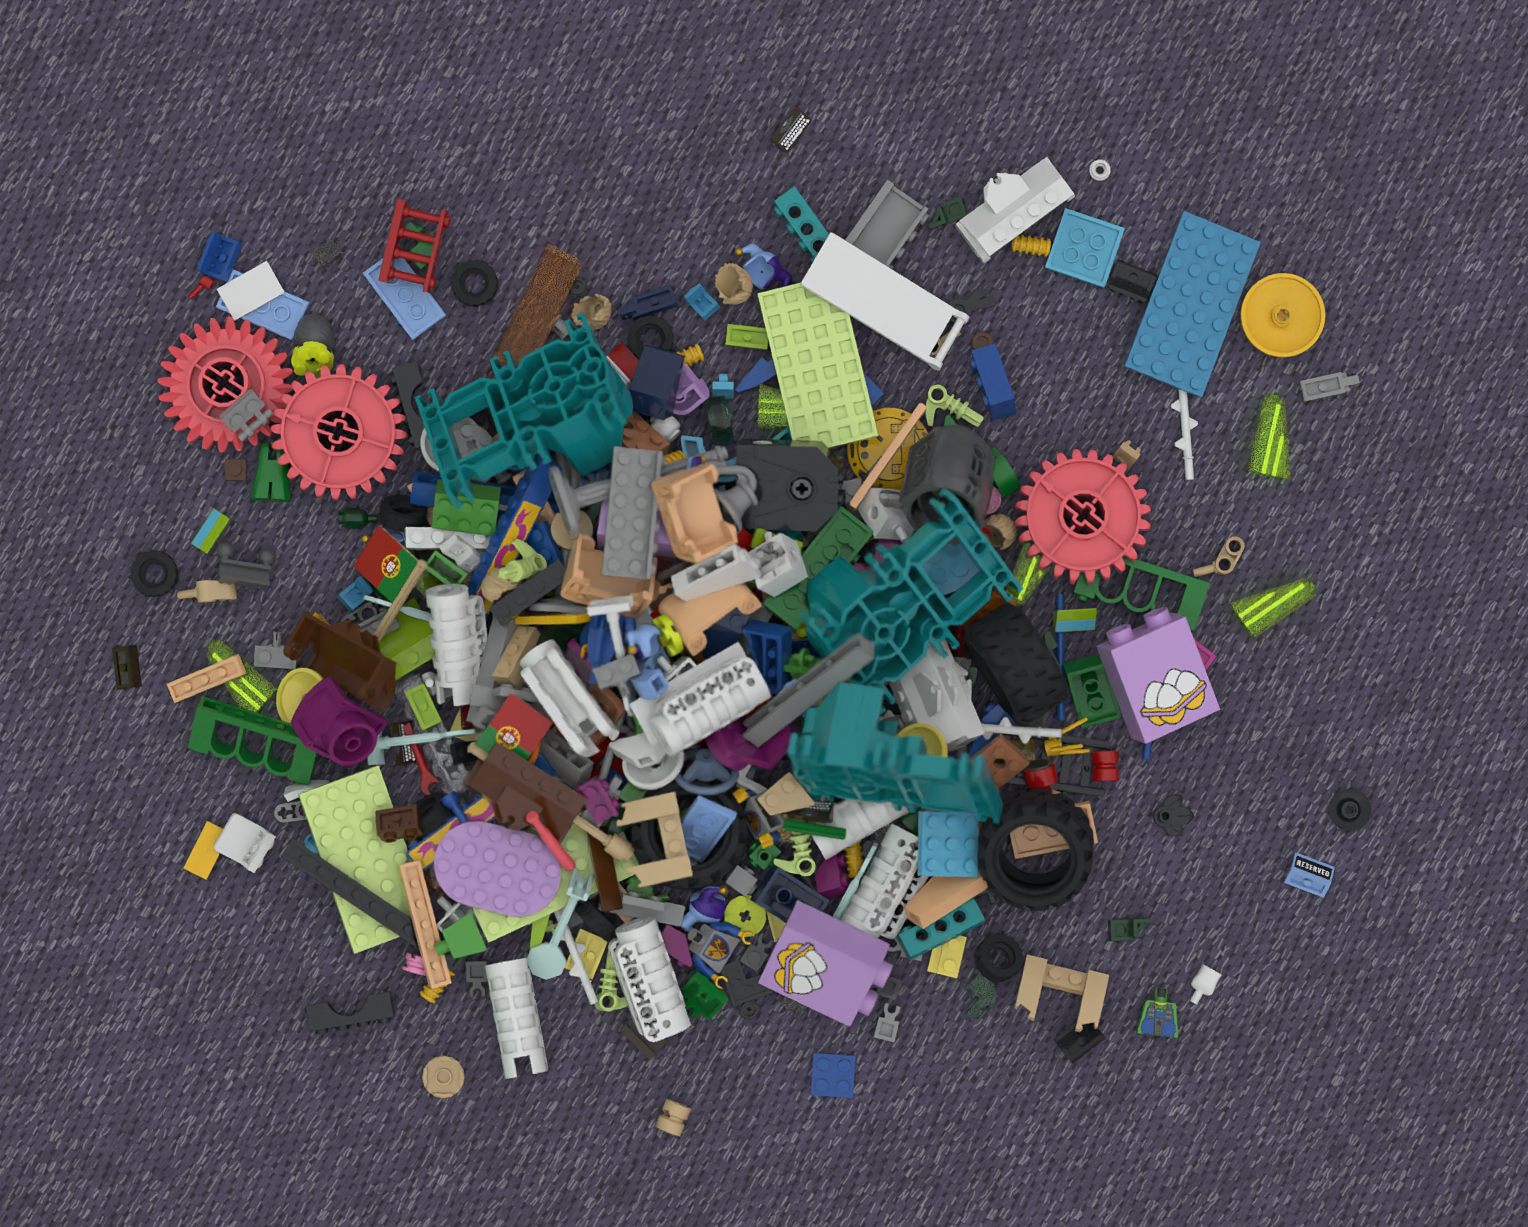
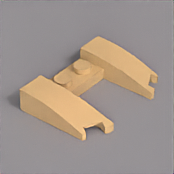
(677, 862)
(1089, 985)

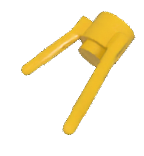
(1054, 746)

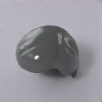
(316, 329)

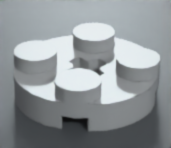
(471, 433)

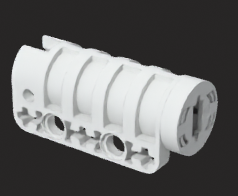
(456, 640)
(566, 697)
(708, 710)
(859, 820)
(886, 885)
(654, 979)
(516, 1015)

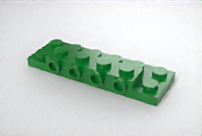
(842, 537)

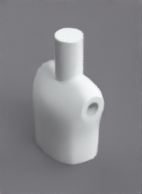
(429, 680)
(1204, 983)

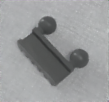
(244, 572)

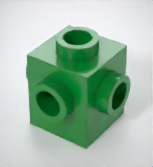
(760, 856)

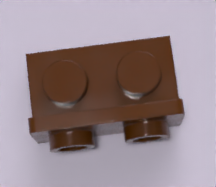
(398, 823)

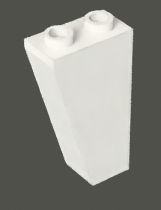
(716, 573)

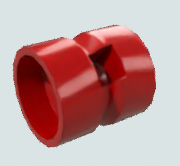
(1105, 765)

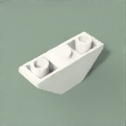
(637, 750)

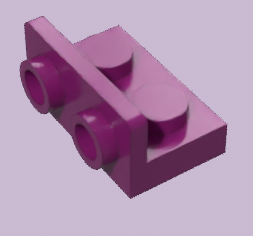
(598, 799)

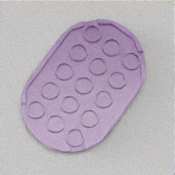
(497, 869)

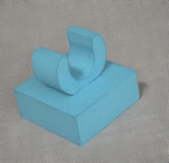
(723, 387)

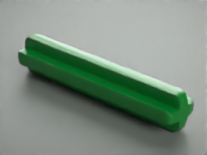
(814, 829)

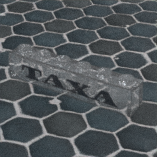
(438, 750)

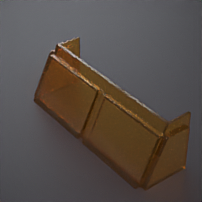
(539, 304)

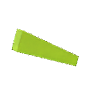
(538, 931)

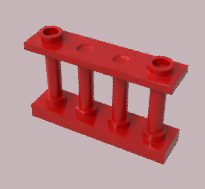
(398, 232)

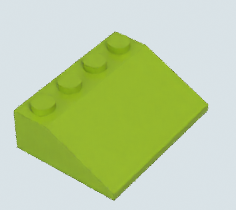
(408, 644)

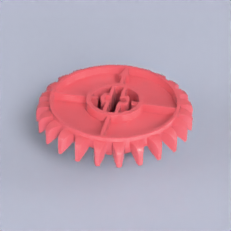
(201, 358)
(307, 413)
(1057, 496)

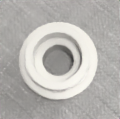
(1099, 163)

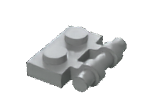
(242, 410)

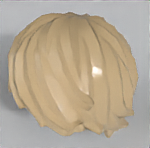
(733, 284)
(597, 316)
(1003, 528)
(495, 588)

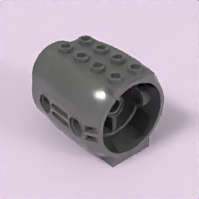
(952, 460)

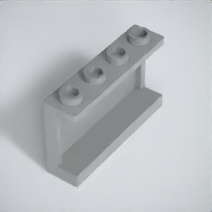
(888, 225)

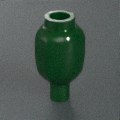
(355, 518)

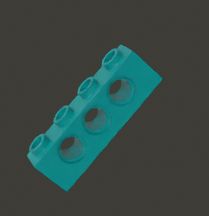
(791, 200)
(913, 947)

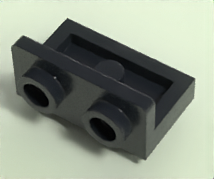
(1131, 281)
(1077, 1044)

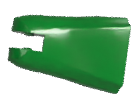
(269, 474)

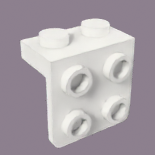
(244, 842)

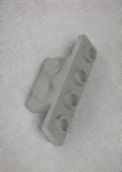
(497, 696)
(640, 907)

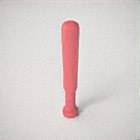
(555, 847)

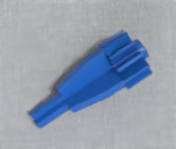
(600, 643)

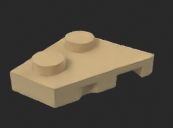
(785, 796)

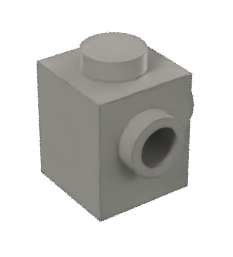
(741, 880)

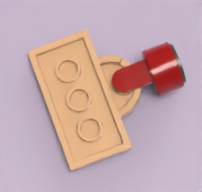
(1040, 839)

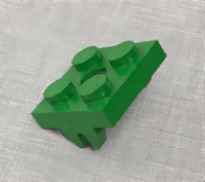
(693, 995)

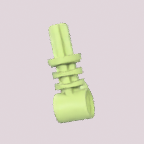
(955, 406)
(527, 567)
(800, 854)
(608, 988)

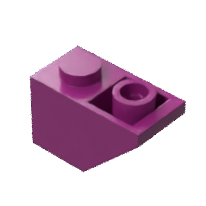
(832, 877)
(677, 946)

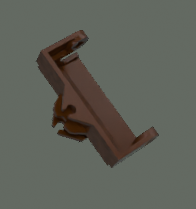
(346, 656)
(521, 787)

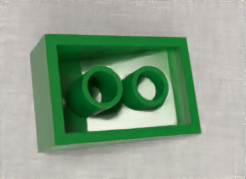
(1091, 691)

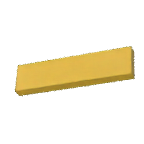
(552, 618)

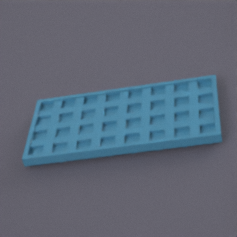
(1192, 304)

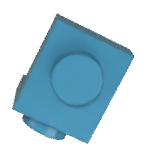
(701, 302)
(353, 595)

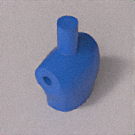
(628, 625)

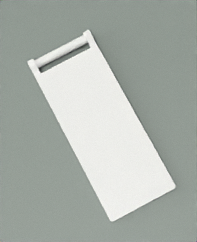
(882, 299)

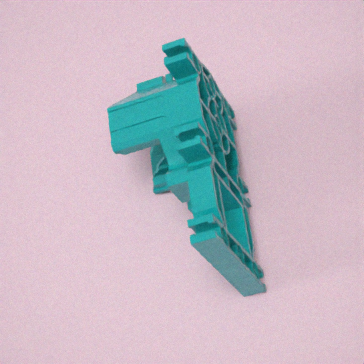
(554, 400)
(899, 602)
(861, 759)

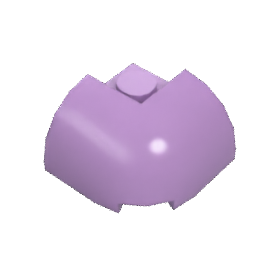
(690, 392)

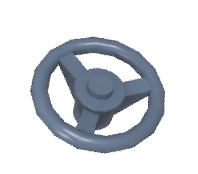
(705, 768)

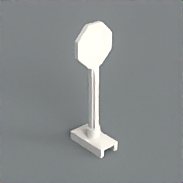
(611, 608)

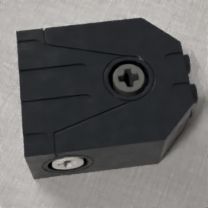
(781, 497)

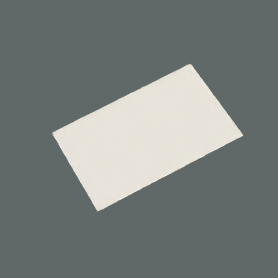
(250, 290)

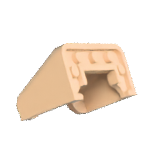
(693, 513)
(585, 583)
(698, 614)

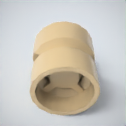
(673, 1117)

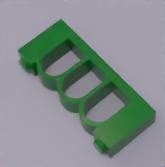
(1191, 599)
(205, 739)

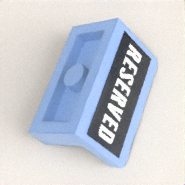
(1310, 875)

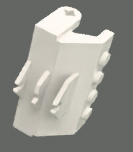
(1013, 207)
(939, 696)

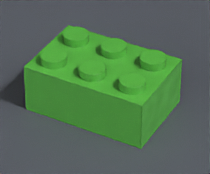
(473, 517)

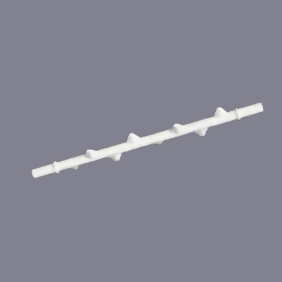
(1186, 424)
(1006, 727)
(575, 950)

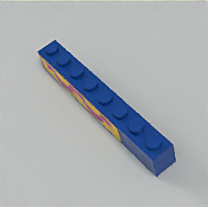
(514, 524)
(476, 811)

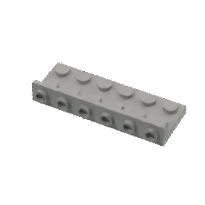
(632, 514)

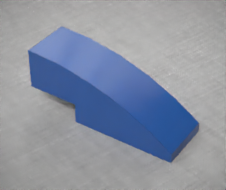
(759, 374)

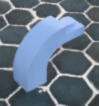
(650, 682)

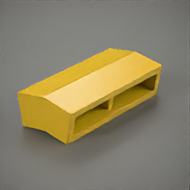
(203, 854)

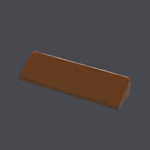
(604, 875)

